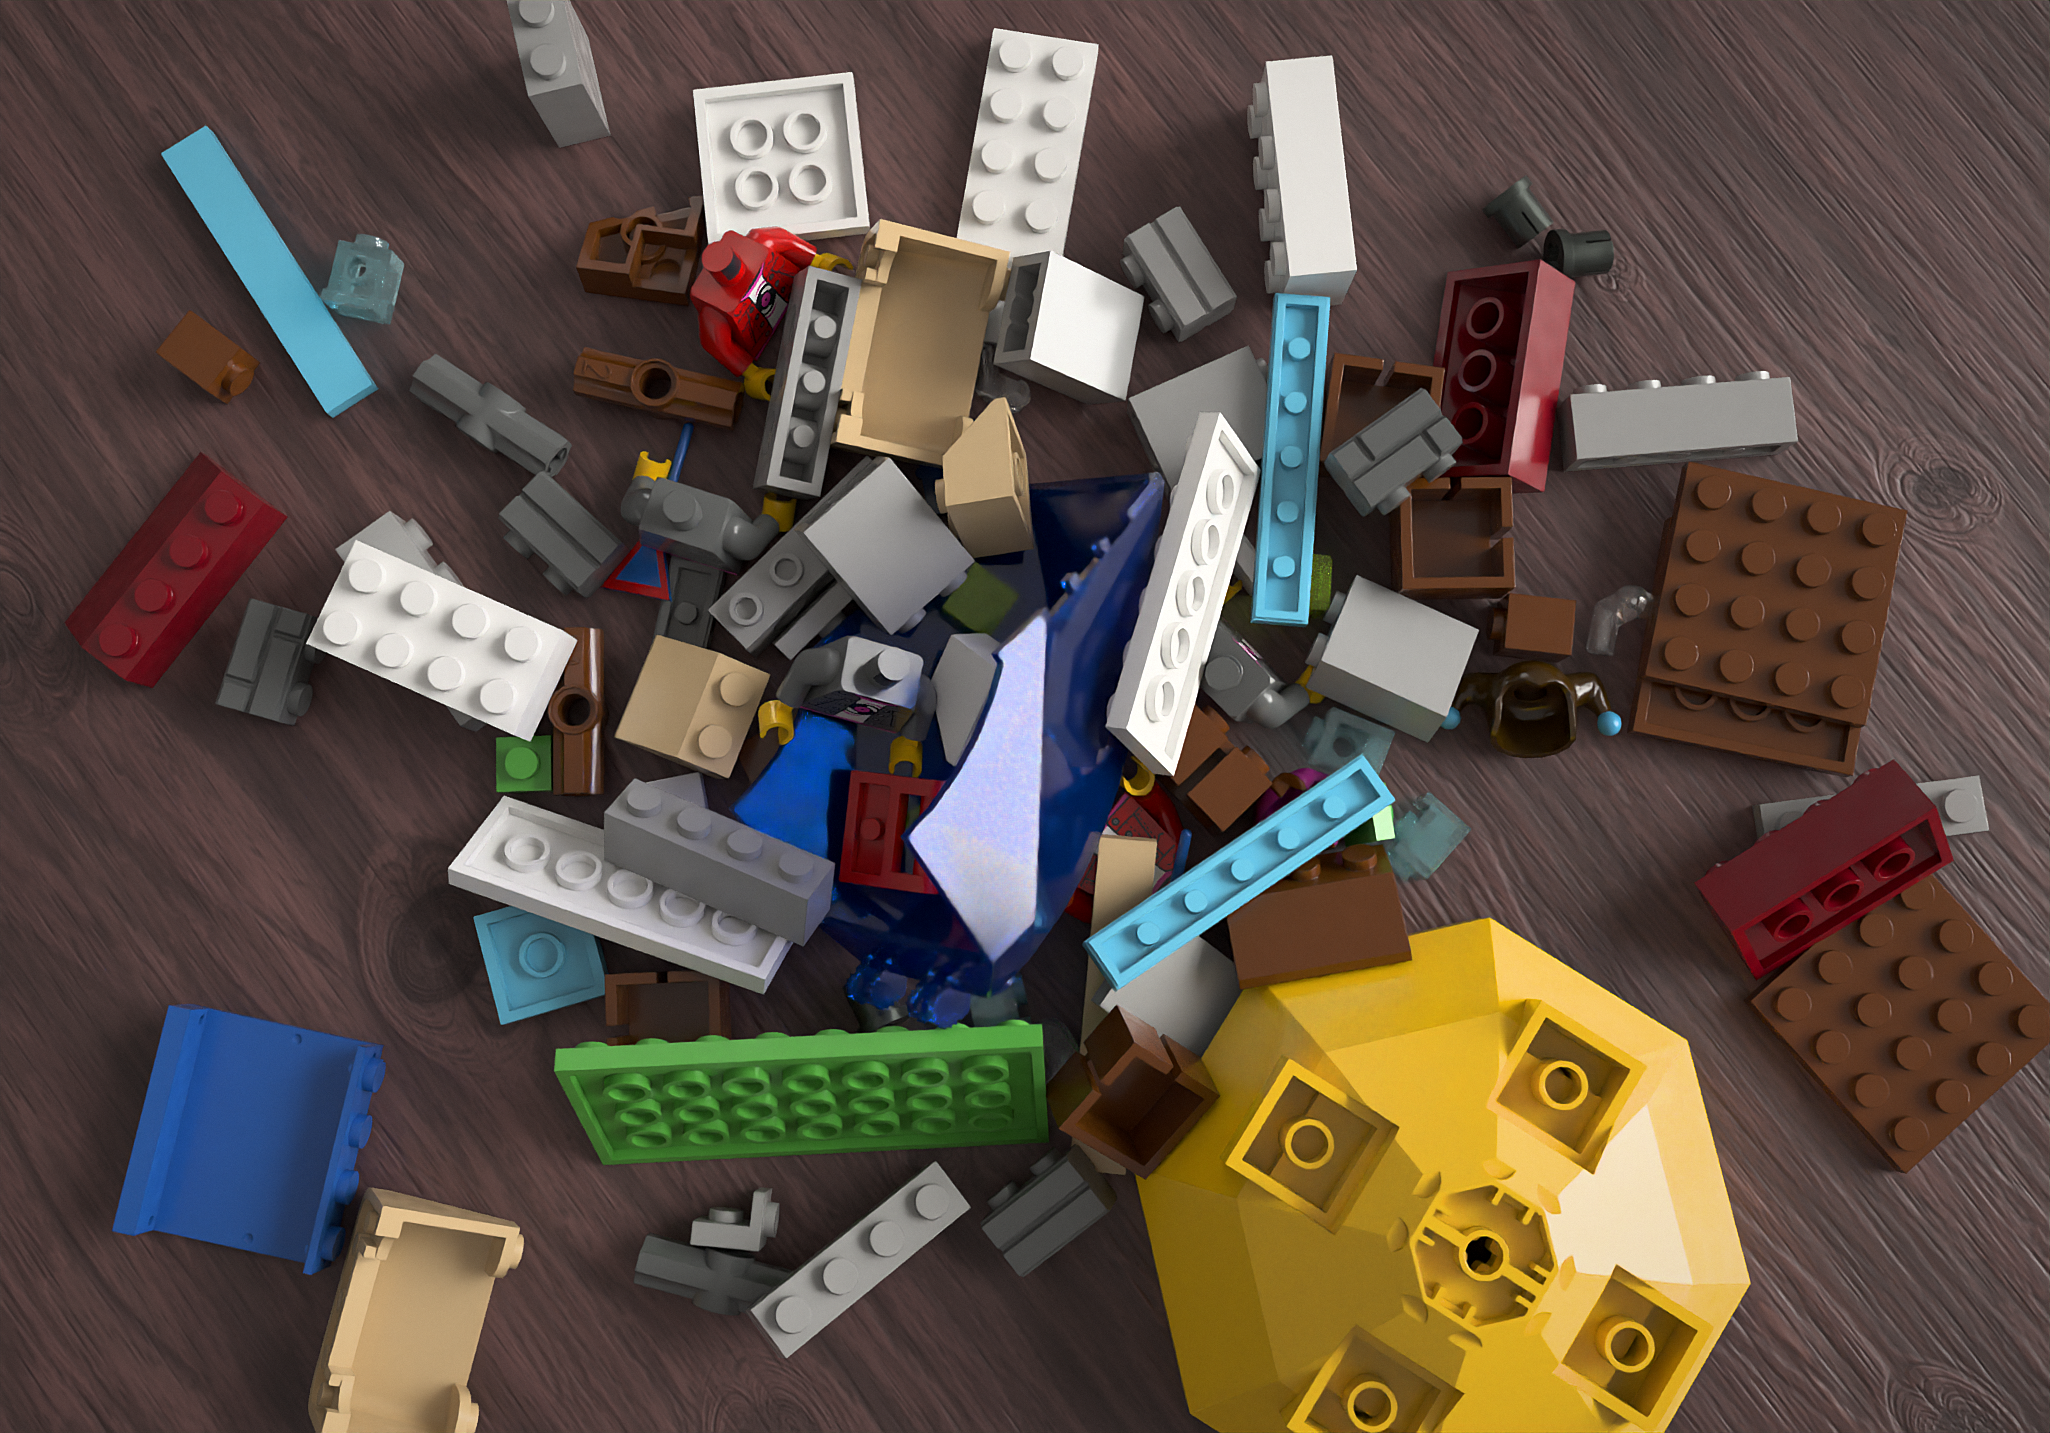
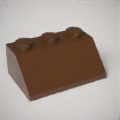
(1321, 920)

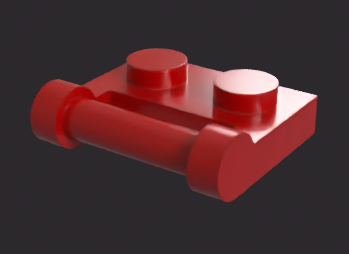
(874, 828)

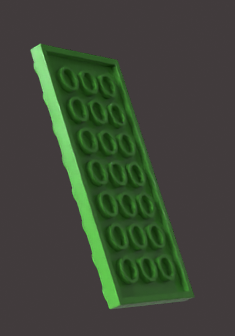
(809, 1093)

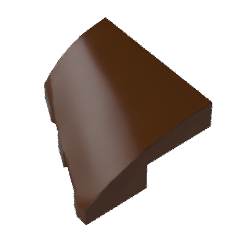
(644, 254)

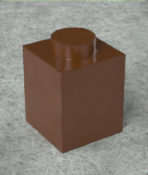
(208, 358)
(1532, 627)

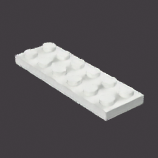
(1027, 147)
(1184, 595)
(560, 873)

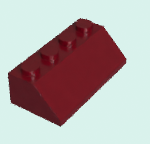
(1503, 368)
(174, 572)
(1826, 868)

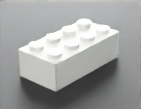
(1302, 179)
(442, 640)

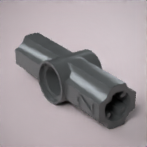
(489, 417)
(713, 1277)

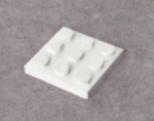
(782, 157)

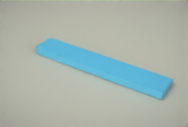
(269, 271)
(1290, 460)
(1237, 873)

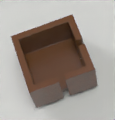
(1355, 402)
(1446, 545)
(1213, 775)
(667, 1006)
(1131, 1092)

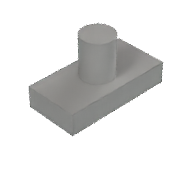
(816, 619)

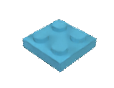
(538, 963)

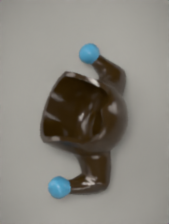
(1533, 707)

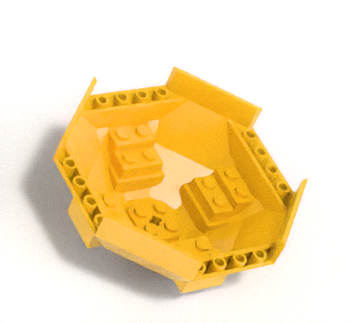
(1387, 1125)

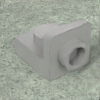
(729, 1230)

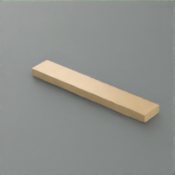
(1121, 883)

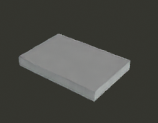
(1181, 995)

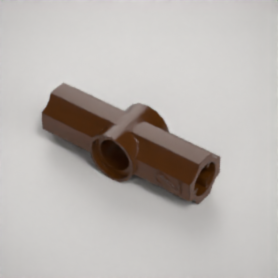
(627, 381)
(580, 749)

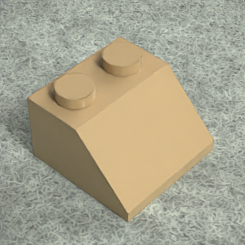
(988, 486)
(692, 706)

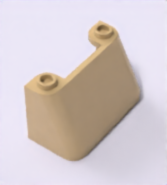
(916, 342)
(409, 1317)

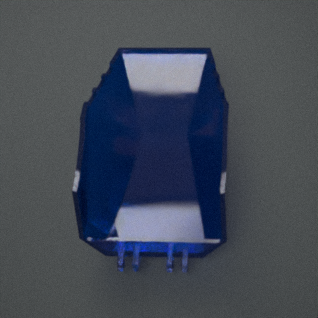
(1028, 791)

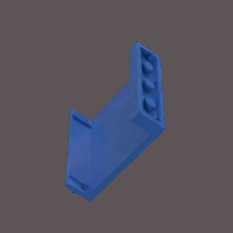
(251, 1135)

